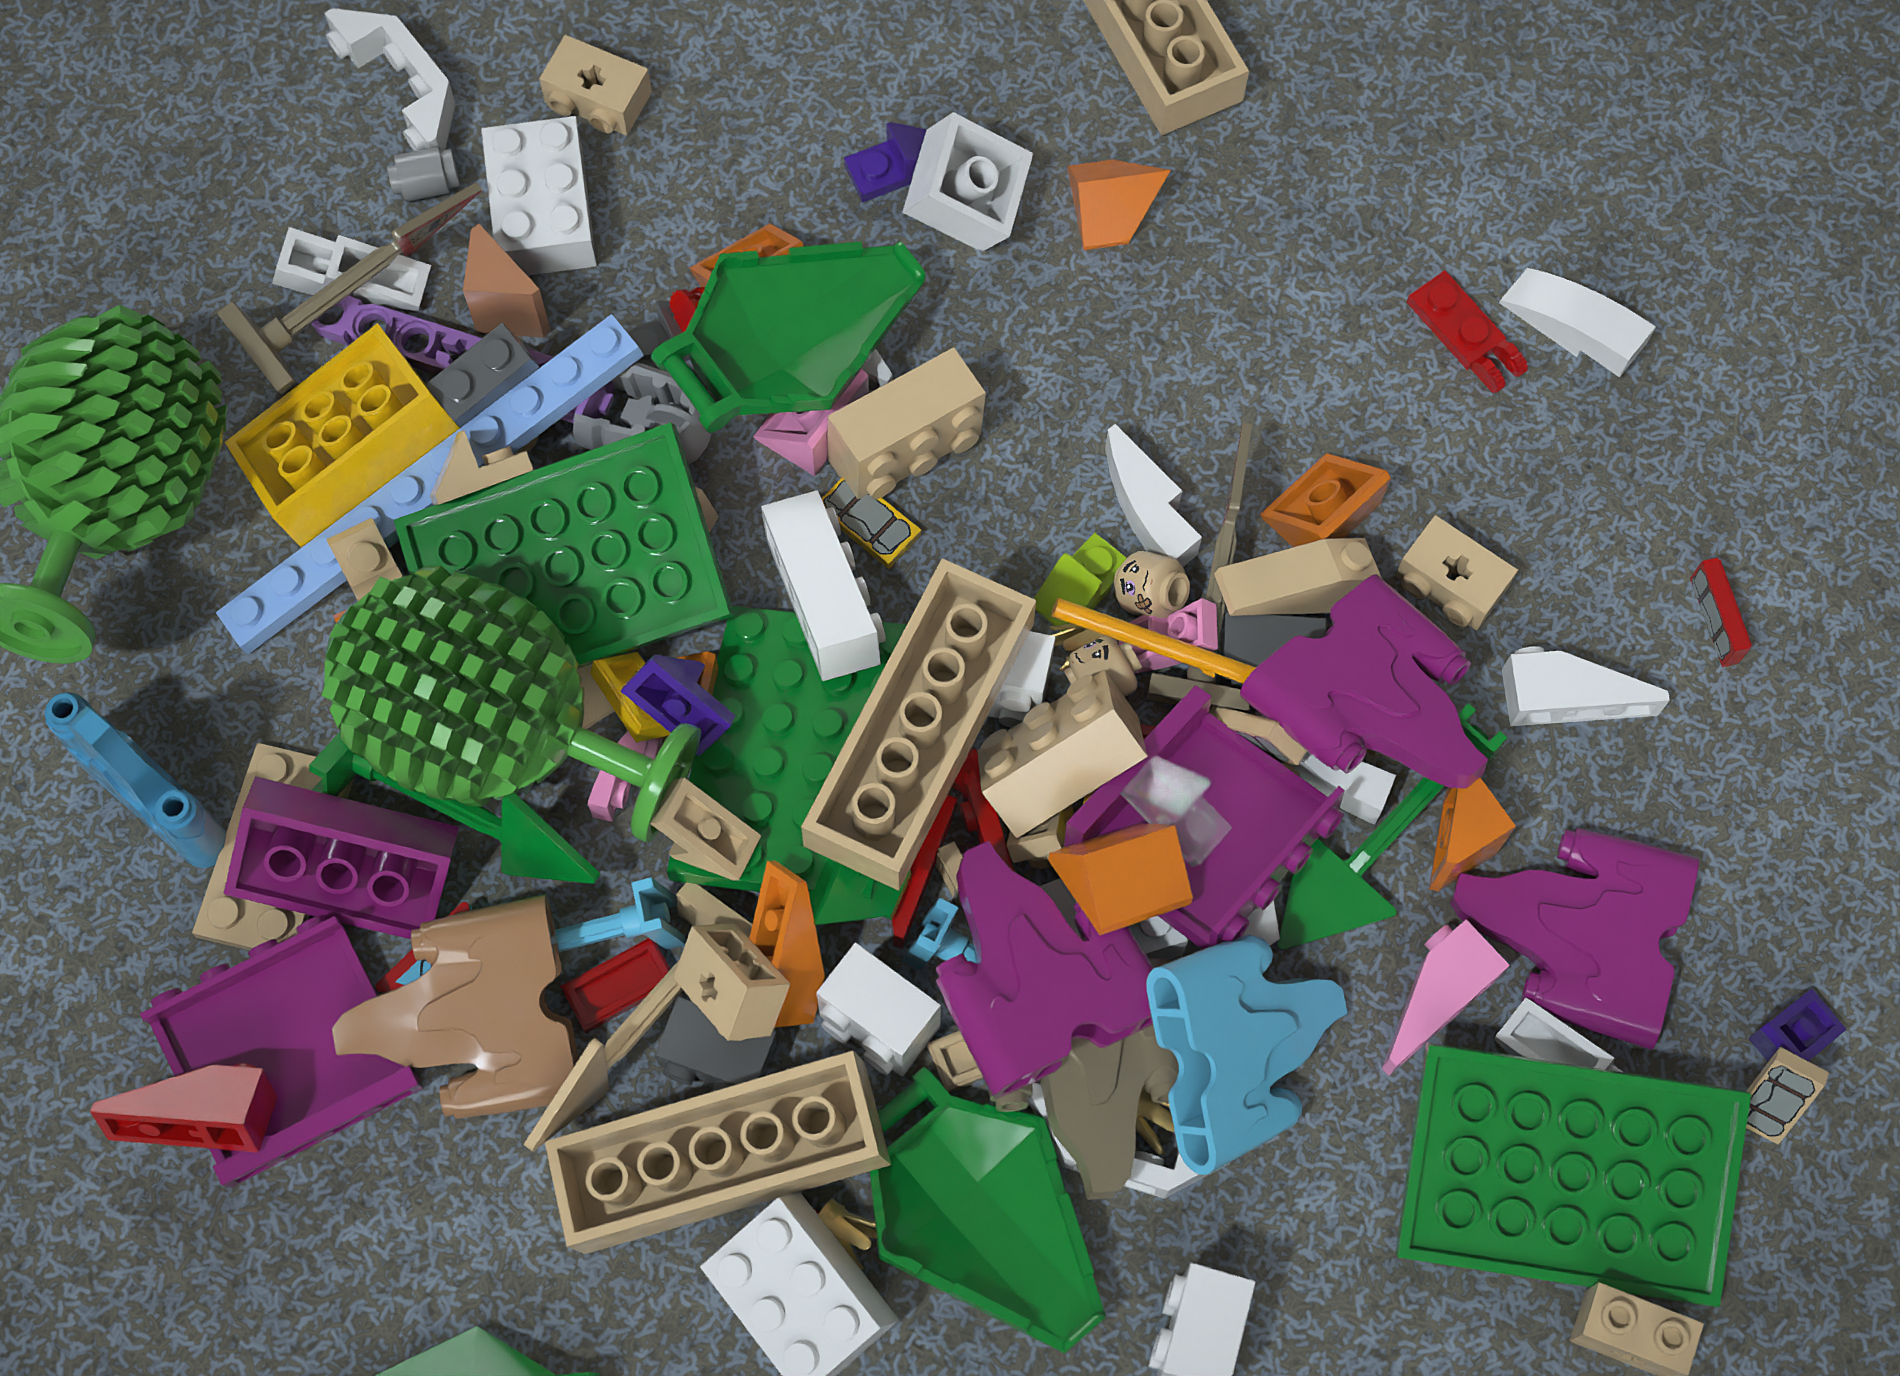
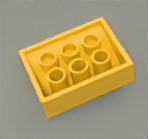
(340, 436)

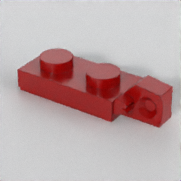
(977, 811)

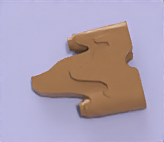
(478, 1008)

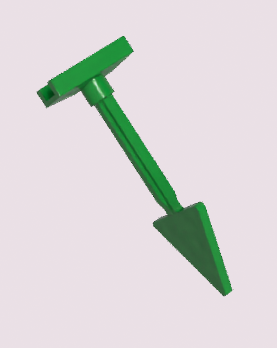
(527, 841)
(1331, 893)

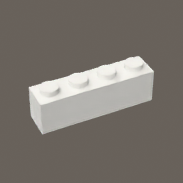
(822, 585)

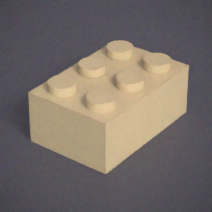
(906, 425)
(1060, 753)

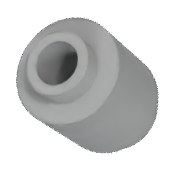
(423, 173)

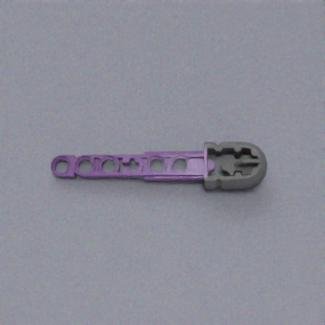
(589, 427)

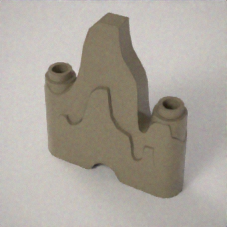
(1096, 1100)

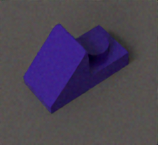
(888, 164)
(671, 696)
(1800, 1029)

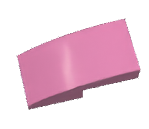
(1192, 624)
(614, 792)

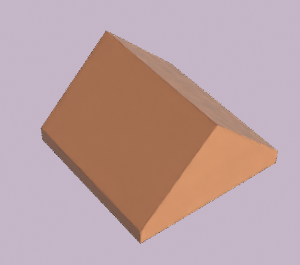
(500, 290)

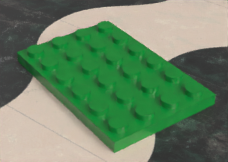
(593, 541)
(780, 741)
(1573, 1174)

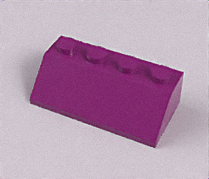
(339, 858)

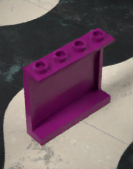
(1268, 806)
(281, 1019)

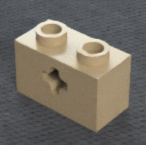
(595, 86)
(1446, 551)
(731, 981)
(1636, 1331)

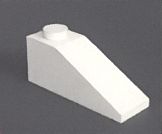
(1569, 689)

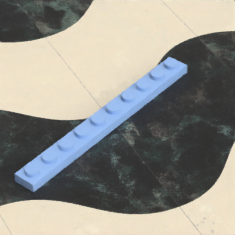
(509, 421)

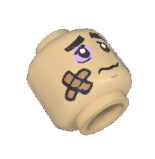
(1151, 584)
(1106, 655)

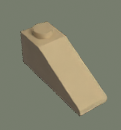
(1297, 578)

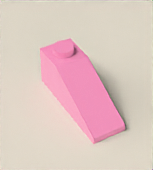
(1447, 982)

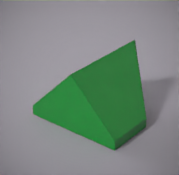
(839, 896)

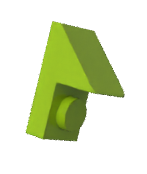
(1080, 577)

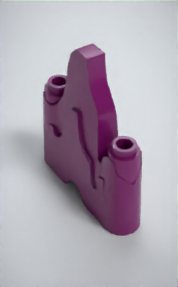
(1371, 689)
(1591, 934)
(1036, 977)

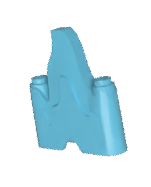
(1233, 1043)

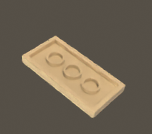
(243, 921)

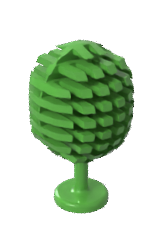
(105, 450)
(474, 696)

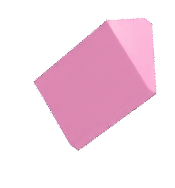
(803, 434)

